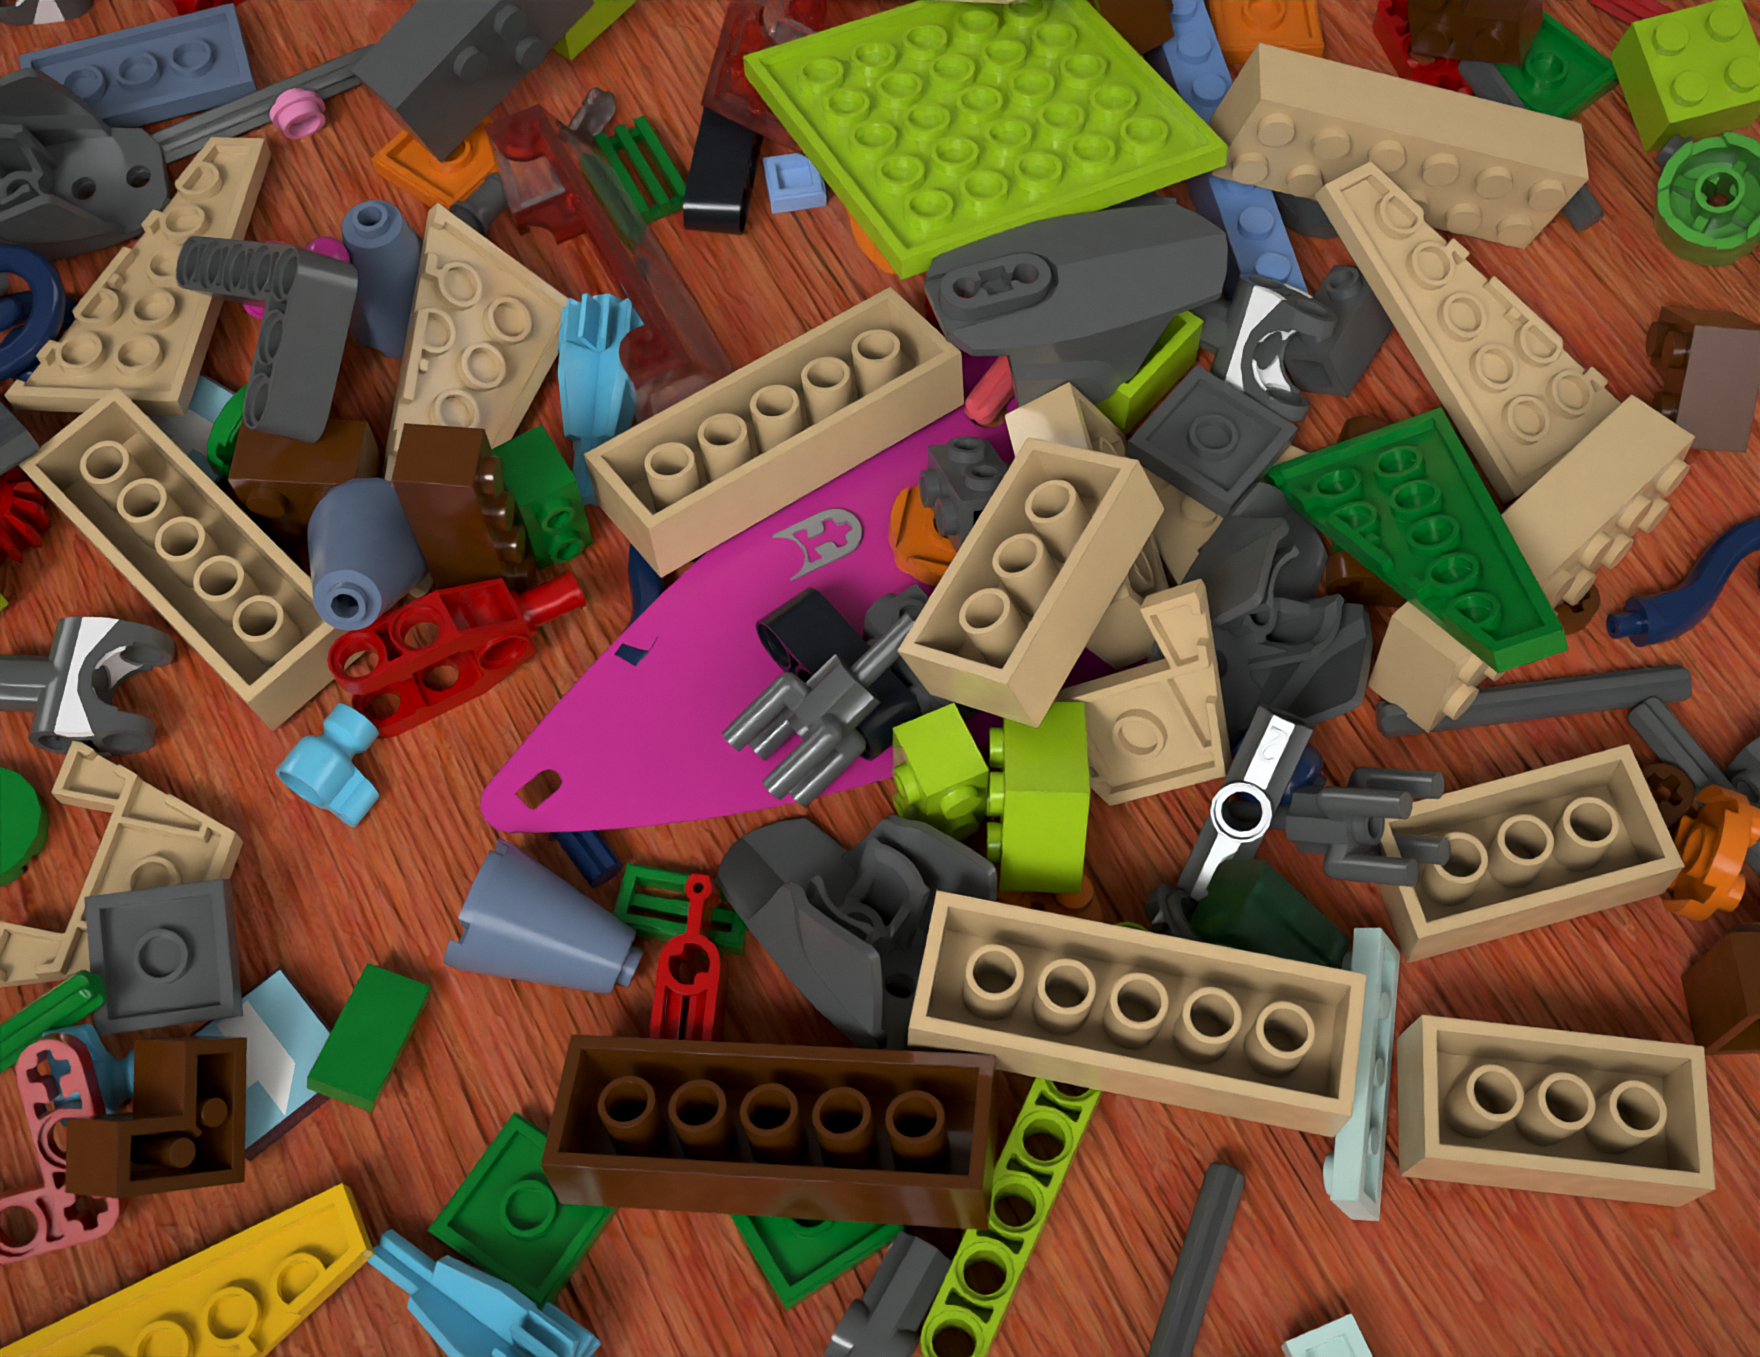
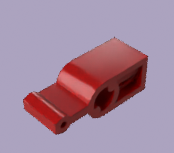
(696, 1008)

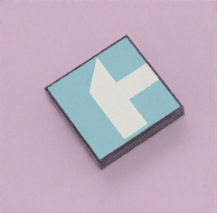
(282, 1047)

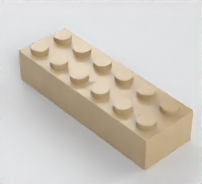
(1458, 156)
(775, 430)
(1566, 531)
(190, 554)
(1140, 1013)

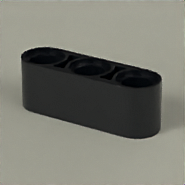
(721, 175)
(807, 634)

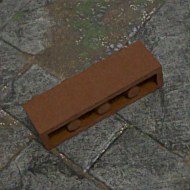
(460, 507)

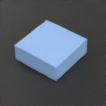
(793, 183)

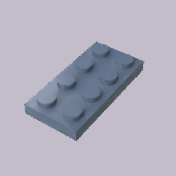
(155, 67)

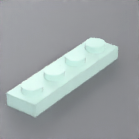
(1356, 1166)

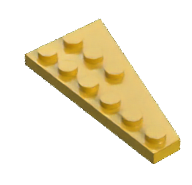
(225, 1299)

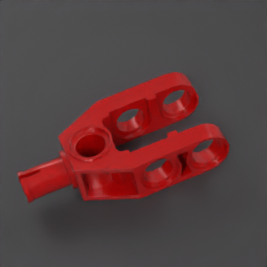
(480, 634)

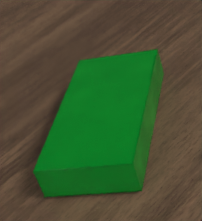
(369, 1038)

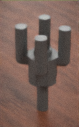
(821, 713)
(1351, 822)

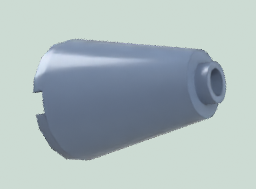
(387, 265)
(361, 553)
(540, 929)

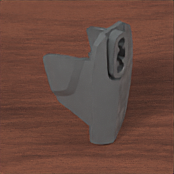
(60, 153)
(1077, 293)
(1266, 624)
(851, 920)

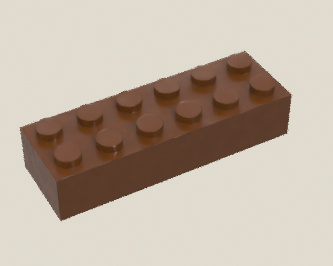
(776, 1131)

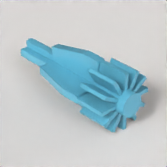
(591, 378)
(474, 1311)

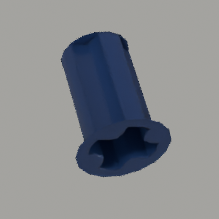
(590, 855)

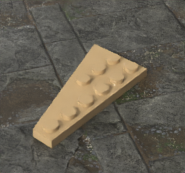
(135, 319)

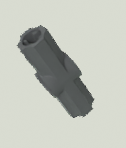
(1260, 768)
(893, 1304)

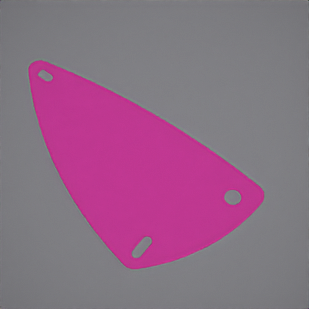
(648, 736)

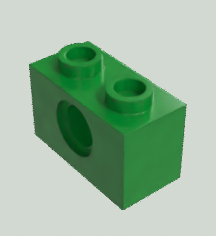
(544, 498)

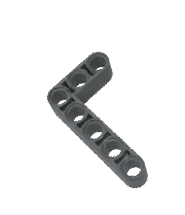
(301, 331)

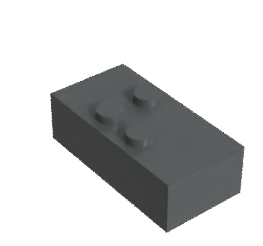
(459, 60)

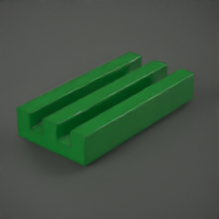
(627, 140)
(665, 930)

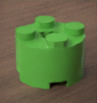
(1699, 171)

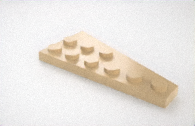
(473, 340)
(1475, 341)

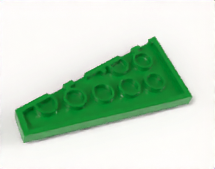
(1429, 530)

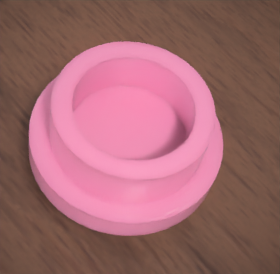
(298, 113)

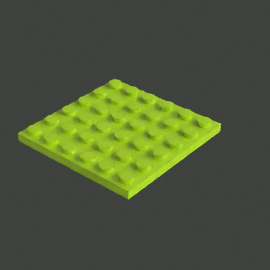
(979, 120)

